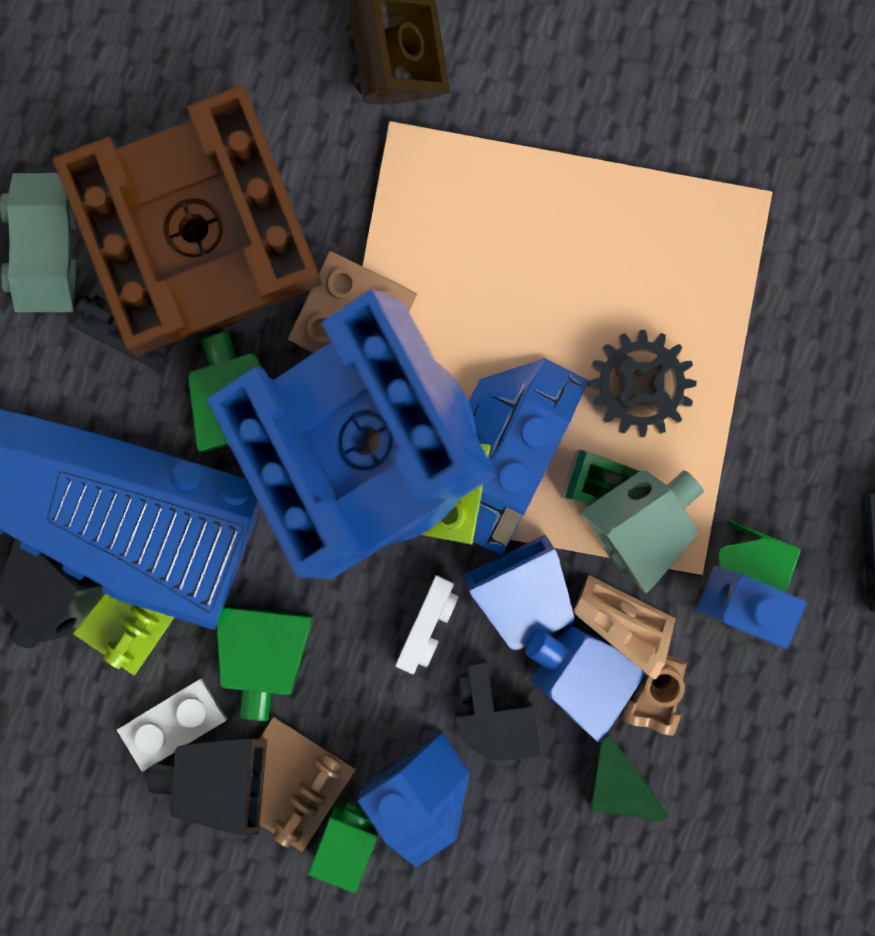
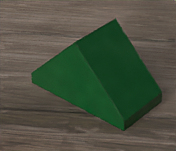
(593, 477)
(618, 787)

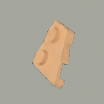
(627, 624)

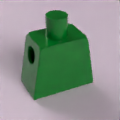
(203, 383)
(260, 655)

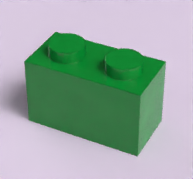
(345, 847)

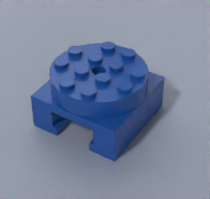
(311, 433)

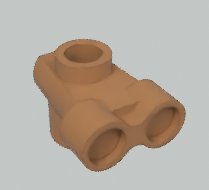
(656, 704)

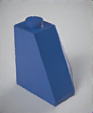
(418, 800)

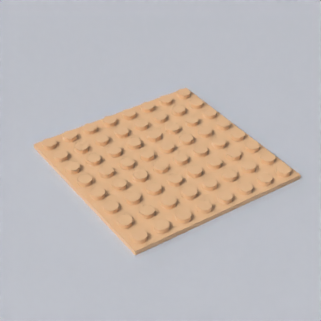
(554, 260)

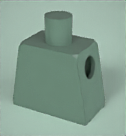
(645, 524)

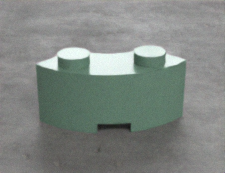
(40, 259)

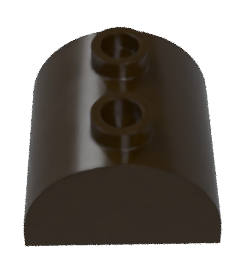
(397, 50)

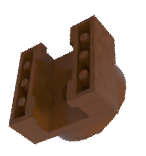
(145, 194)

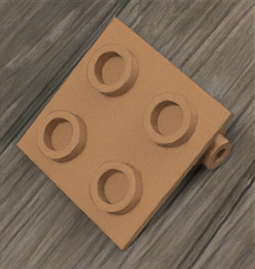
(341, 284)
(298, 785)

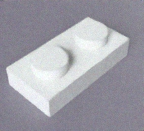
(419, 644)
(171, 724)

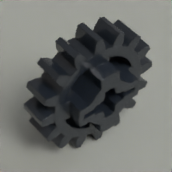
(658, 400)

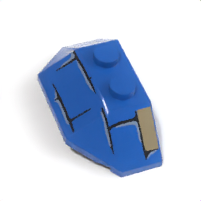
(523, 421)

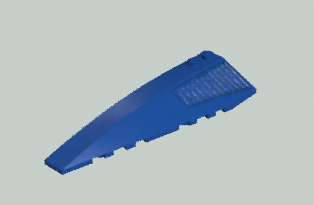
(125, 516)

